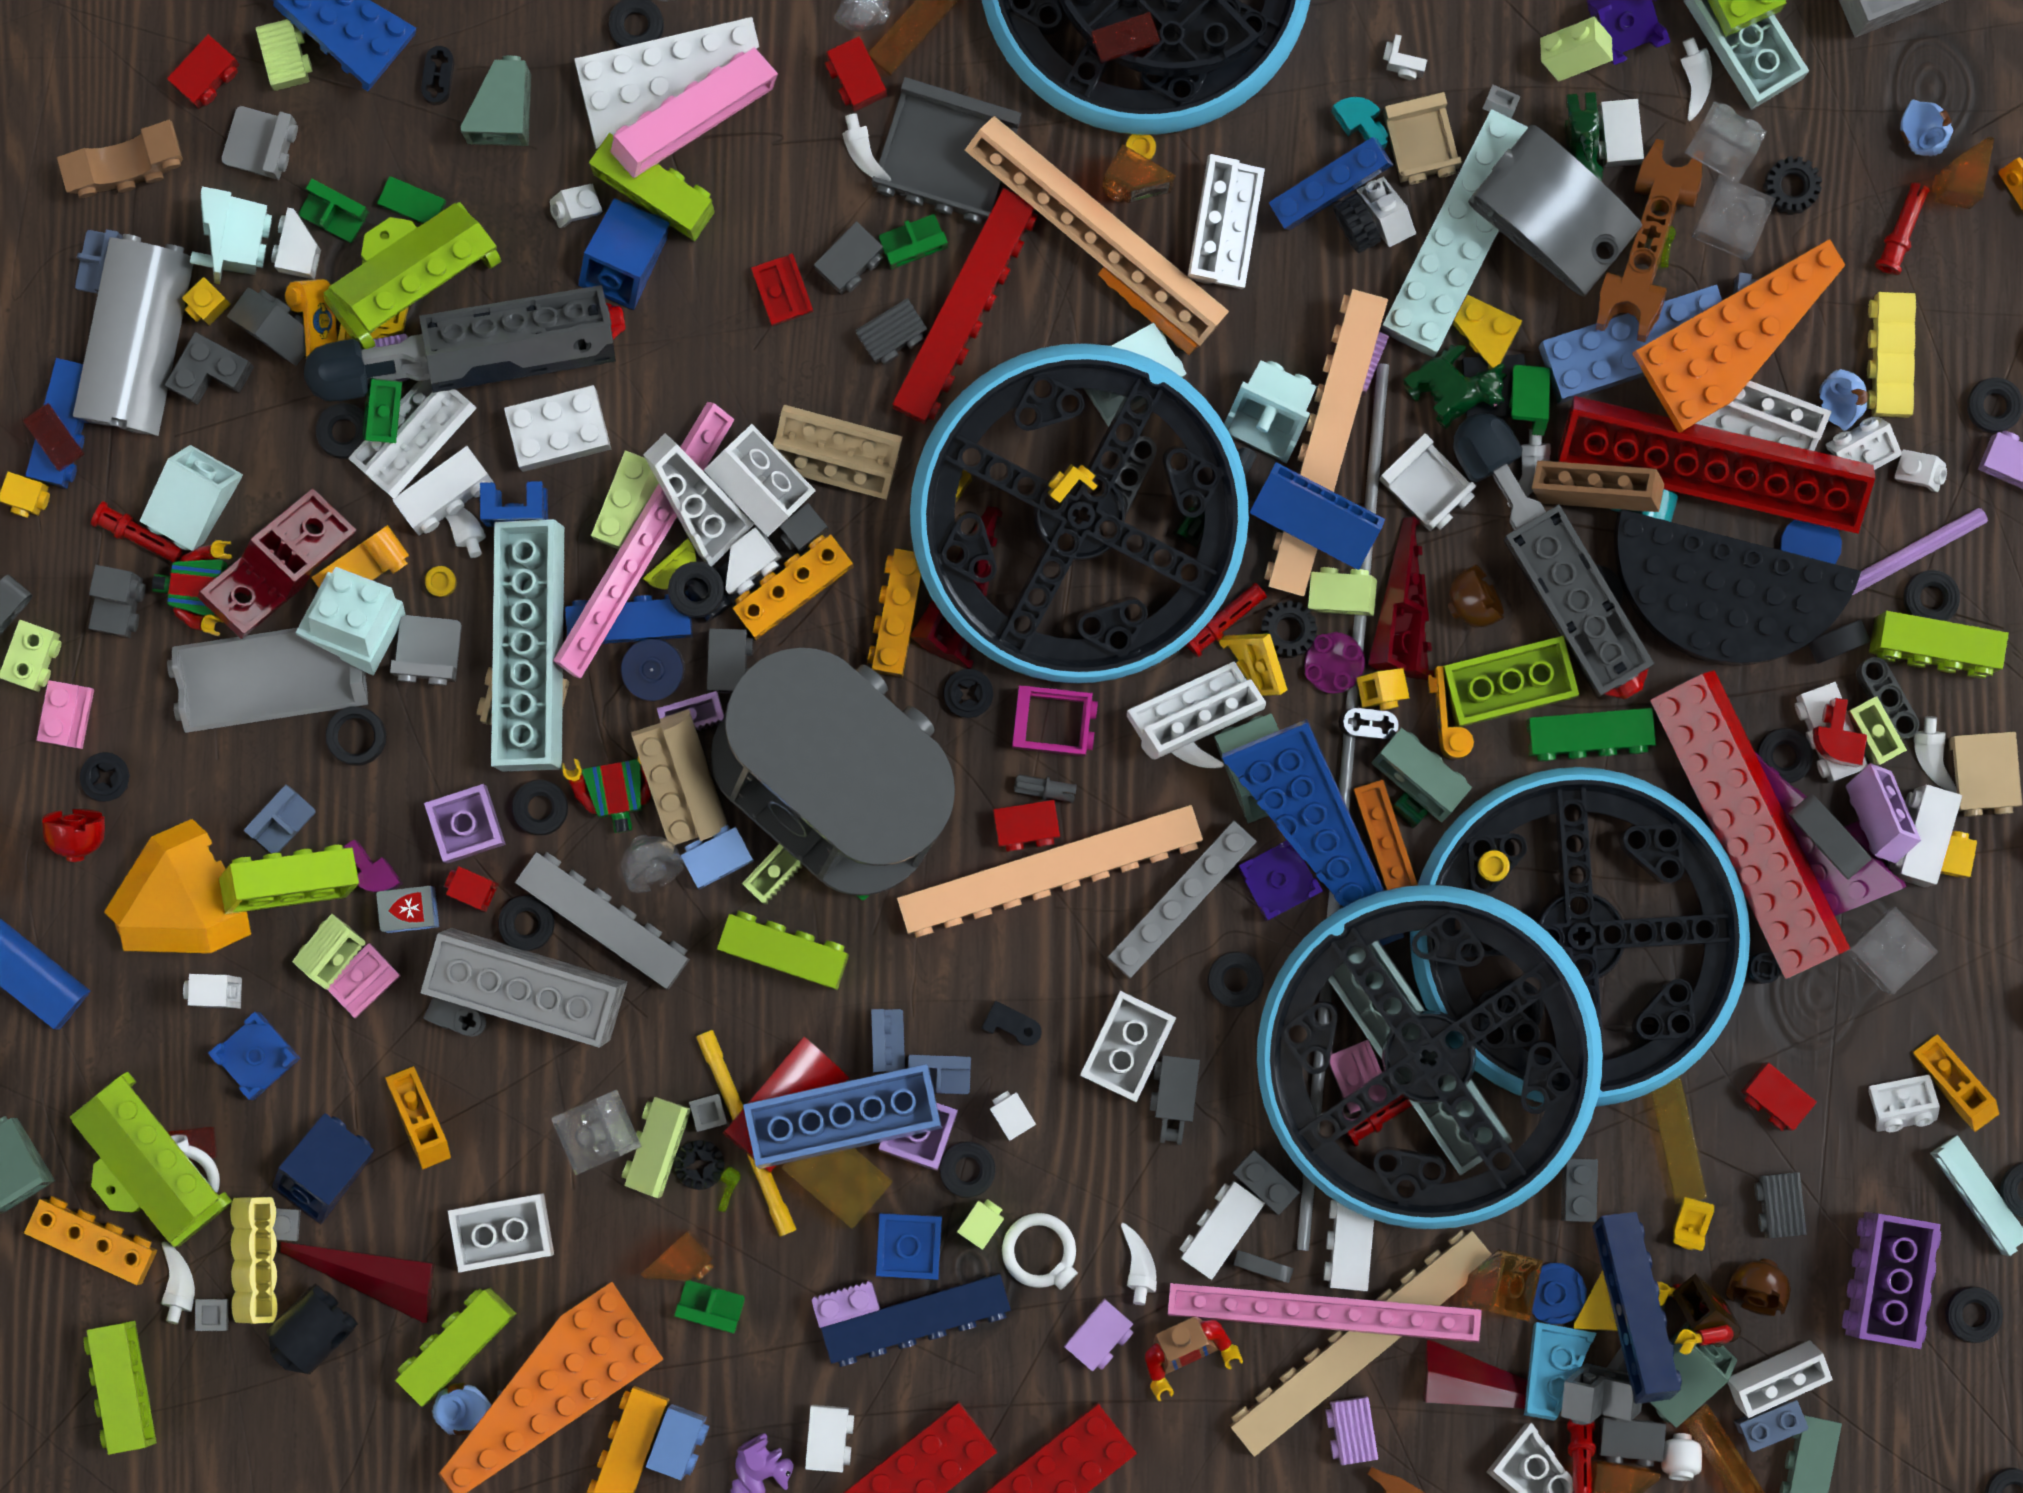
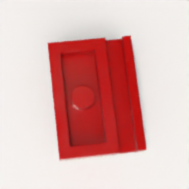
(782, 289)

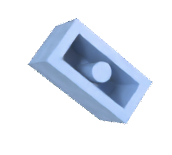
(716, 857)

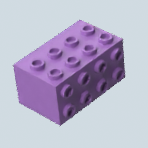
(1892, 1279)

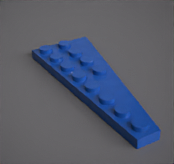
(353, 32)
(1303, 800)

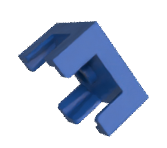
(492, 510)
(255, 1056)
(908, 1246)

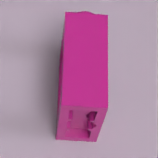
(1086, 736)

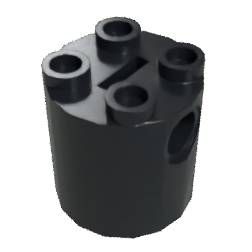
(309, 1331)

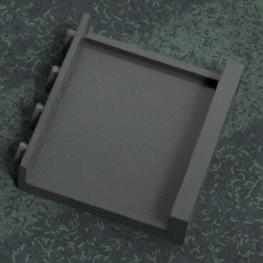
(929, 155)

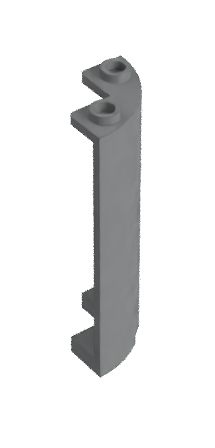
(133, 335)
(260, 680)

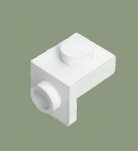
(1406, 66)
(575, 205)
(1921, 470)

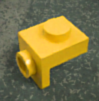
(1064, 482)
(1692, 1224)

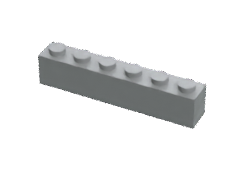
(1181, 899)
(602, 920)

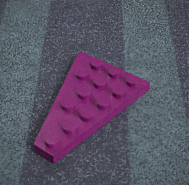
(1842, 894)

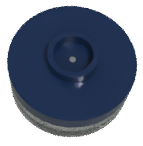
(653, 669)

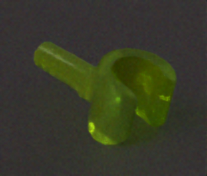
(1666, 252)
(731, 1178)

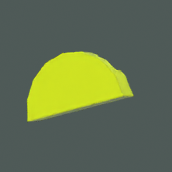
(661, 574)

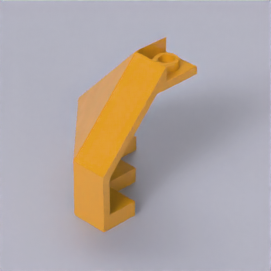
(175, 897)

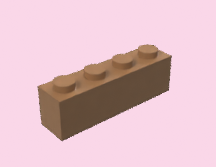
(1598, 486)

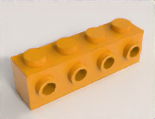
(793, 586)
(898, 614)
(91, 1241)
(630, 1443)

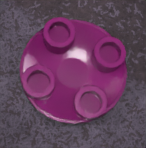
(1334, 662)

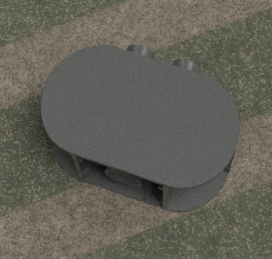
(833, 769)

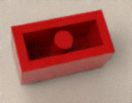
(204, 72)
(856, 74)
(1026, 824)
(470, 888)
(1777, 1097)

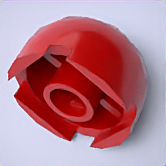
(74, 834)

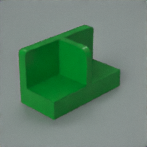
(333, 211)
(913, 241)
(1531, 396)
(382, 410)
(710, 1306)

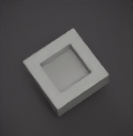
(1501, 101)
(708, 1112)
(287, 1224)
(211, 1314)

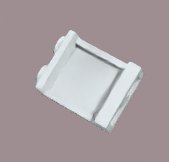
(1428, 484)

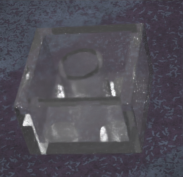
(1726, 141)
(1733, 217)
(1891, 951)
(596, 1132)

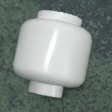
(1682, 1457)

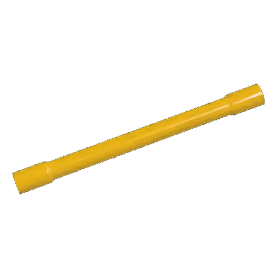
(714, 1057)

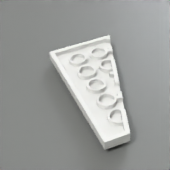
(641, 76)

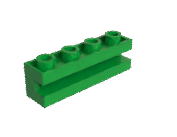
(1591, 733)

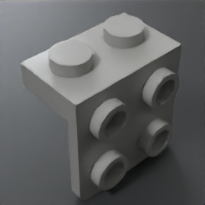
(260, 142)
(427, 650)

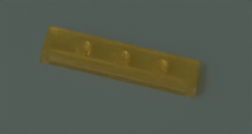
(1678, 1142)

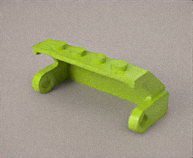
(404, 266)
(144, 1164)

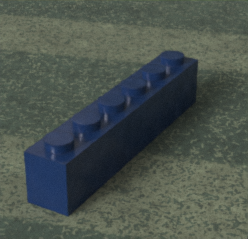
(1637, 1307)
(916, 1318)

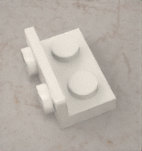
(1868, 443)
(1904, 1103)

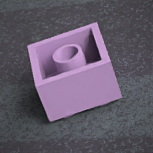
(464, 823)
(923, 1148)

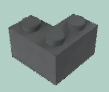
(271, 324)
(202, 363)
(115, 601)
(1598, 1391)

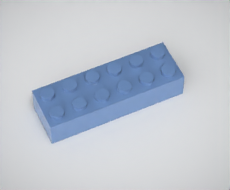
(1598, 359)
(842, 1116)

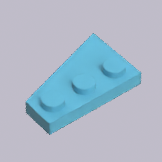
(1553, 1358)

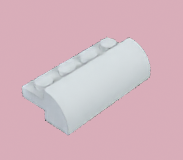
(1225, 222)
(1771, 417)
(423, 428)
(1195, 710)

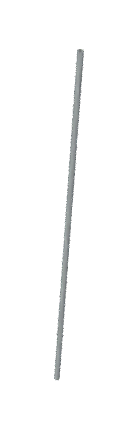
(1346, 771)

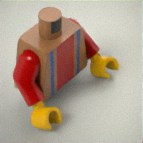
(1184, 1345)

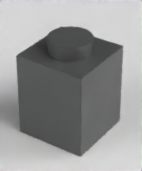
(802, 528)

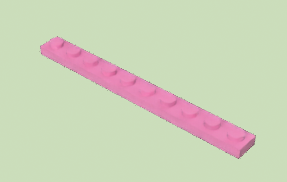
(637, 551)
(1325, 1312)

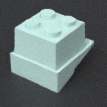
(234, 233)
(1271, 410)
(352, 619)

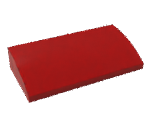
(800, 1071)

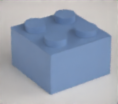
(677, 1441)

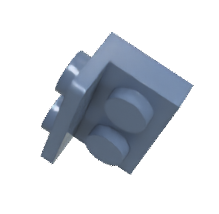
(888, 1040)
(1772, 1425)

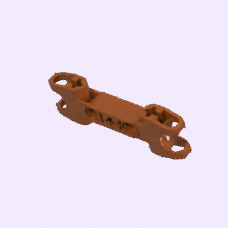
(1634, 290)

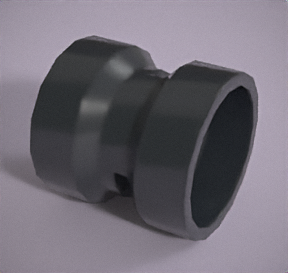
(1758, 970)

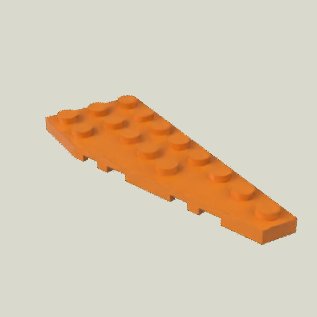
(1722, 348)
(570, 1371)

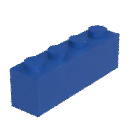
(1331, 183)
(62, 397)
(640, 620)

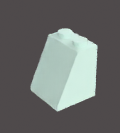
(1146, 342)
(189, 497)

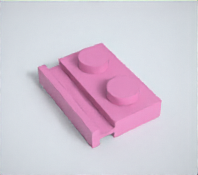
(65, 714)
(363, 980)
(1354, 1068)

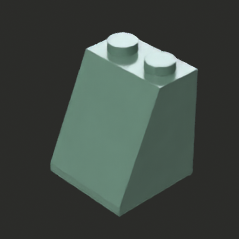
(501, 106)
(1235, 737)
(21, 1165)
(1702, 1375)

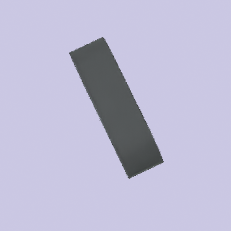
(1263, 1266)

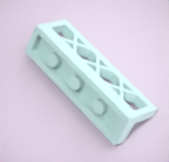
(1979, 1195)

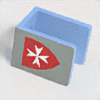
(407, 909)

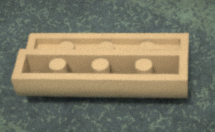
(838, 451)
(679, 779)

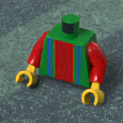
(188, 579)
(611, 790)

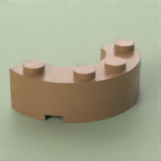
(122, 164)

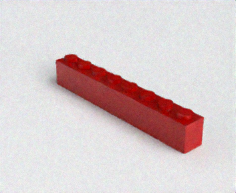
(964, 307)

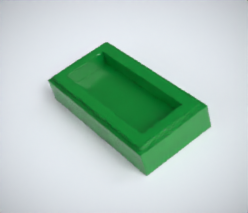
(410, 201)

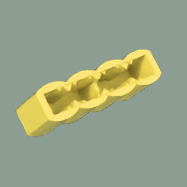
(1893, 354)
(253, 1269)

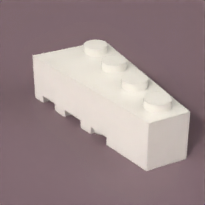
(700, 505)
(1530, 1466)

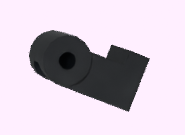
(1024, 1028)

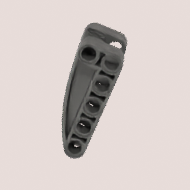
(1555, 210)

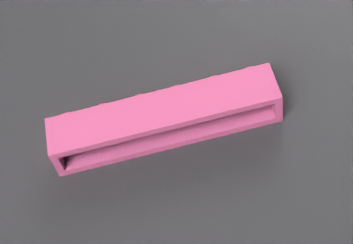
(693, 112)

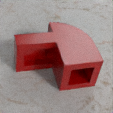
(1835, 743)

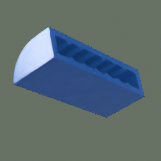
(1317, 516)
(37, 979)

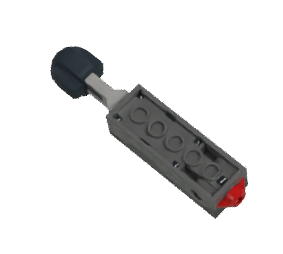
(478, 345)
(1557, 566)

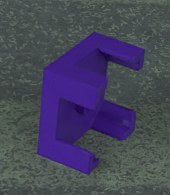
(1628, 24)
(1278, 880)

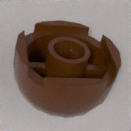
(1474, 599)
(1760, 1286)

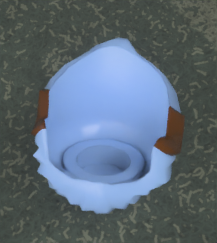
(1926, 128)
(1845, 397)
(459, 1408)

